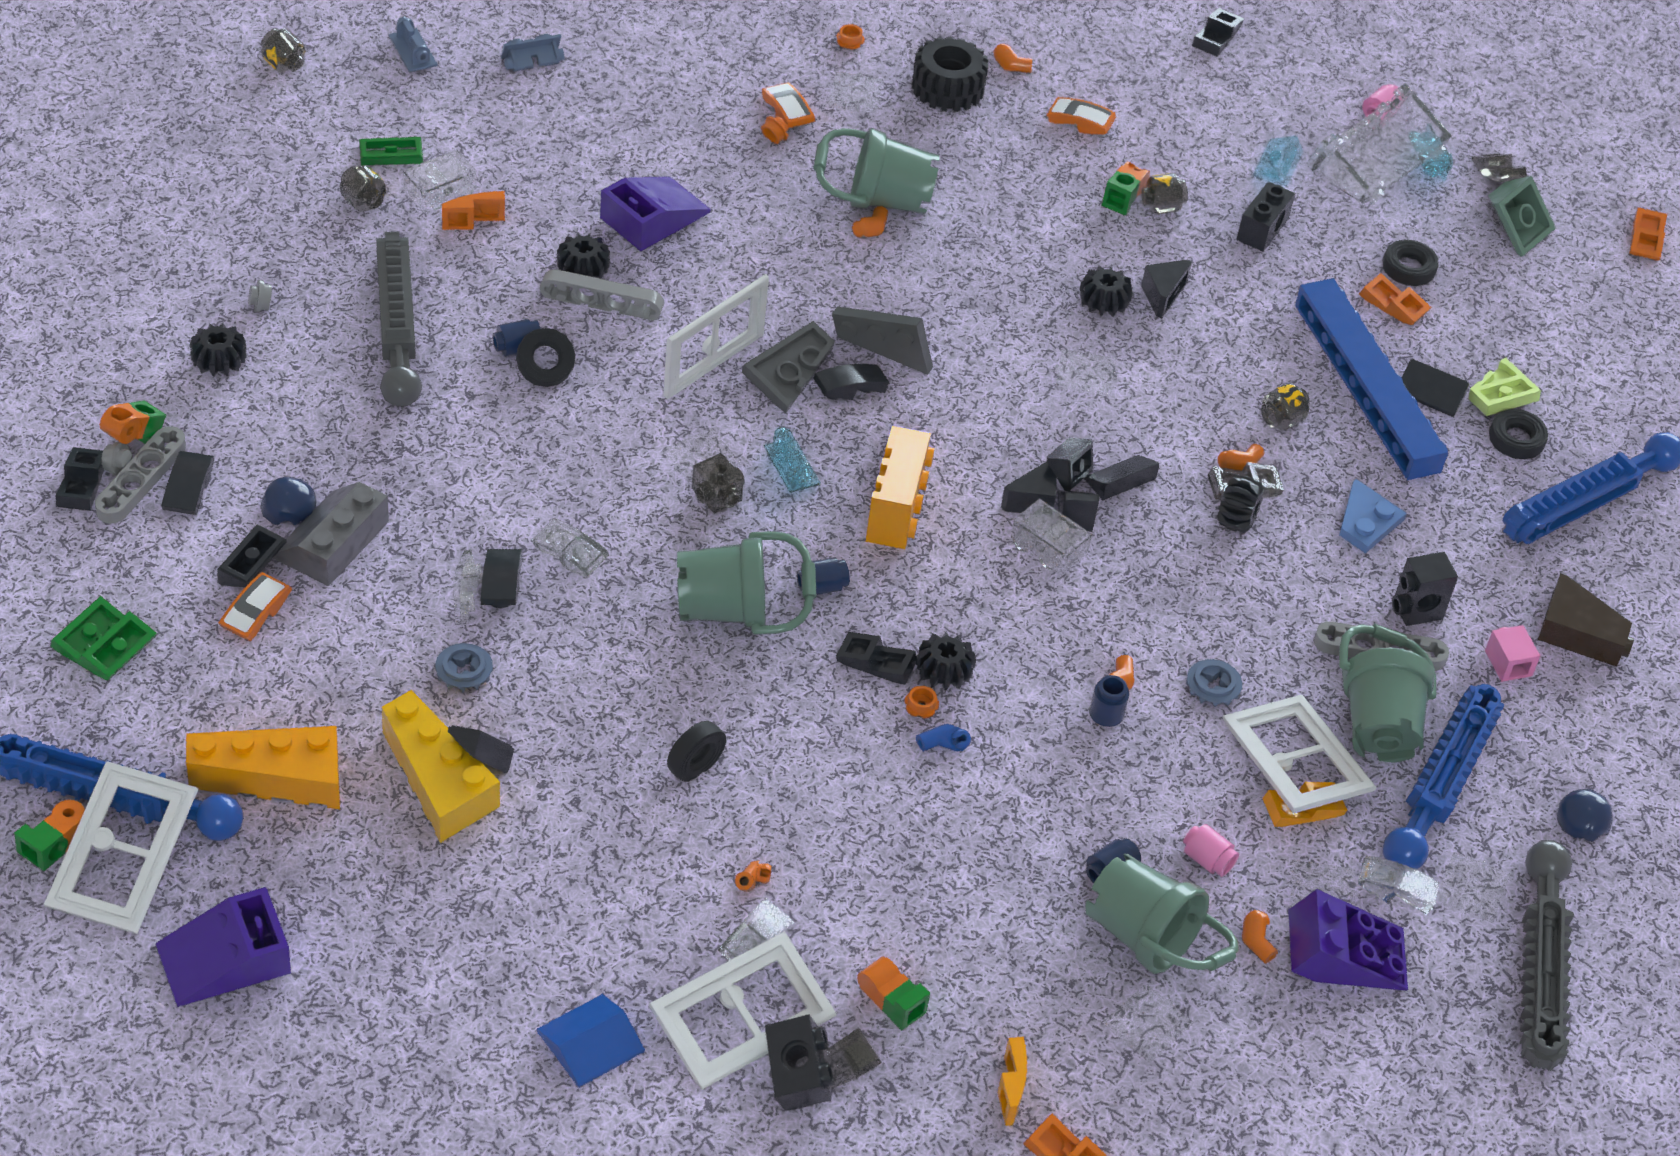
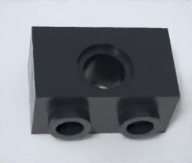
(1265, 216)
(1424, 588)
(788, 1043)

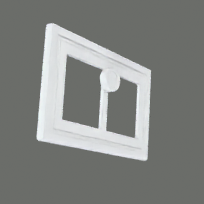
(757, 293)
(1275, 766)
(90, 834)
(723, 978)

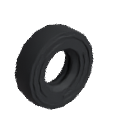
(1407, 275)
(536, 374)
(1513, 447)
(696, 750)

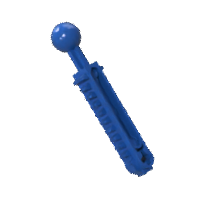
(1589, 489)
(1445, 773)
(76, 775)

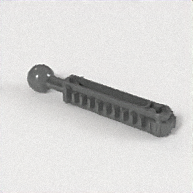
(400, 384)
(1546, 959)

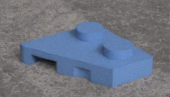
(1368, 517)

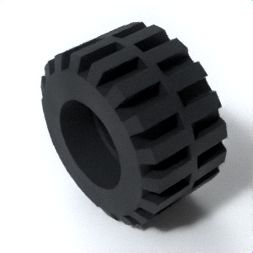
(950, 74)

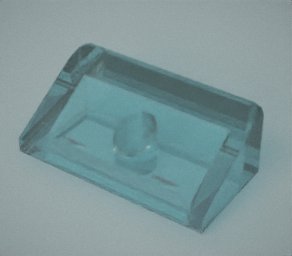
(1279, 160)

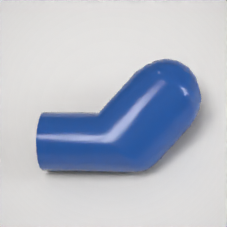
(944, 736)

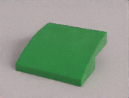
(103, 639)

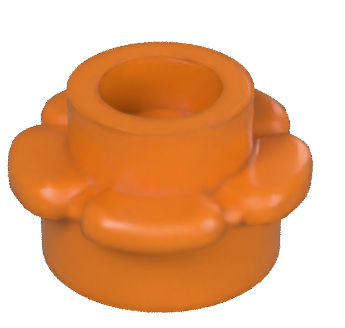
(850, 36)
(775, 129)
(924, 695)

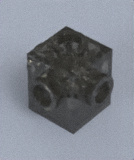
(717, 483)

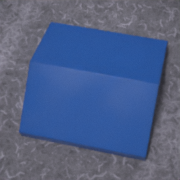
(592, 1039)

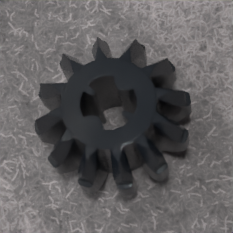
(584, 256)
(1106, 291)
(218, 349)
(1240, 503)
(945, 661)

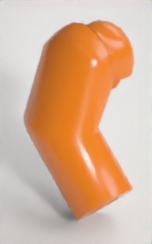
(1010, 61)
(872, 225)
(1237, 459)
(1125, 670)
(751, 874)
(1254, 935)

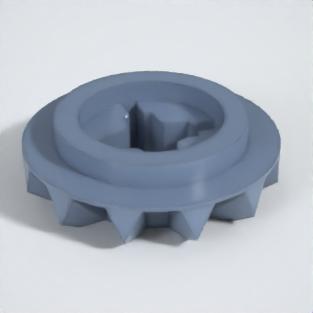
(460, 655)
(1209, 670)

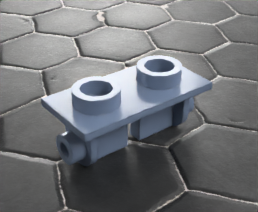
(411, 46)
(519, 52)

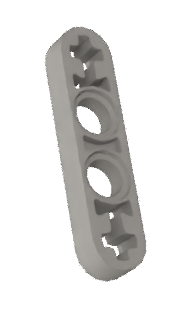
(602, 290)
(137, 473)
(1337, 629)

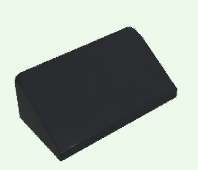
(1434, 387)
(1072, 461)
(1122, 476)
(250, 557)
(484, 747)

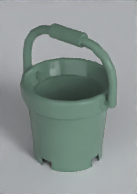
(885, 172)
(730, 583)
(1387, 693)
(1156, 916)

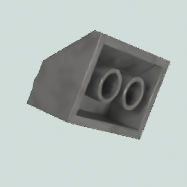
(335, 532)

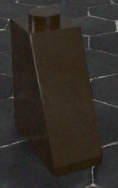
(1585, 624)

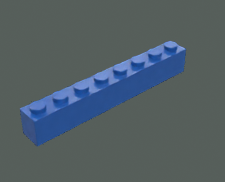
(1371, 379)

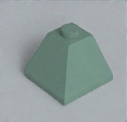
(1522, 213)

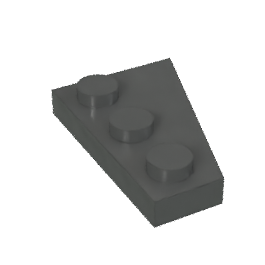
(886, 334)
(789, 365)

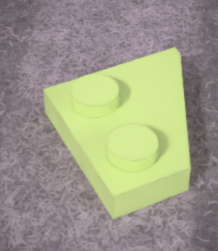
(1503, 390)

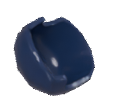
(288, 500)
(1585, 814)

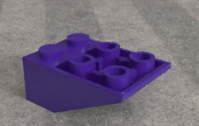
(649, 209)
(1345, 944)
(225, 949)

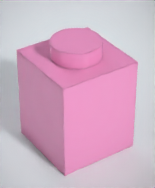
(1512, 653)

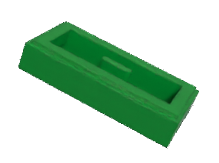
(391, 154)

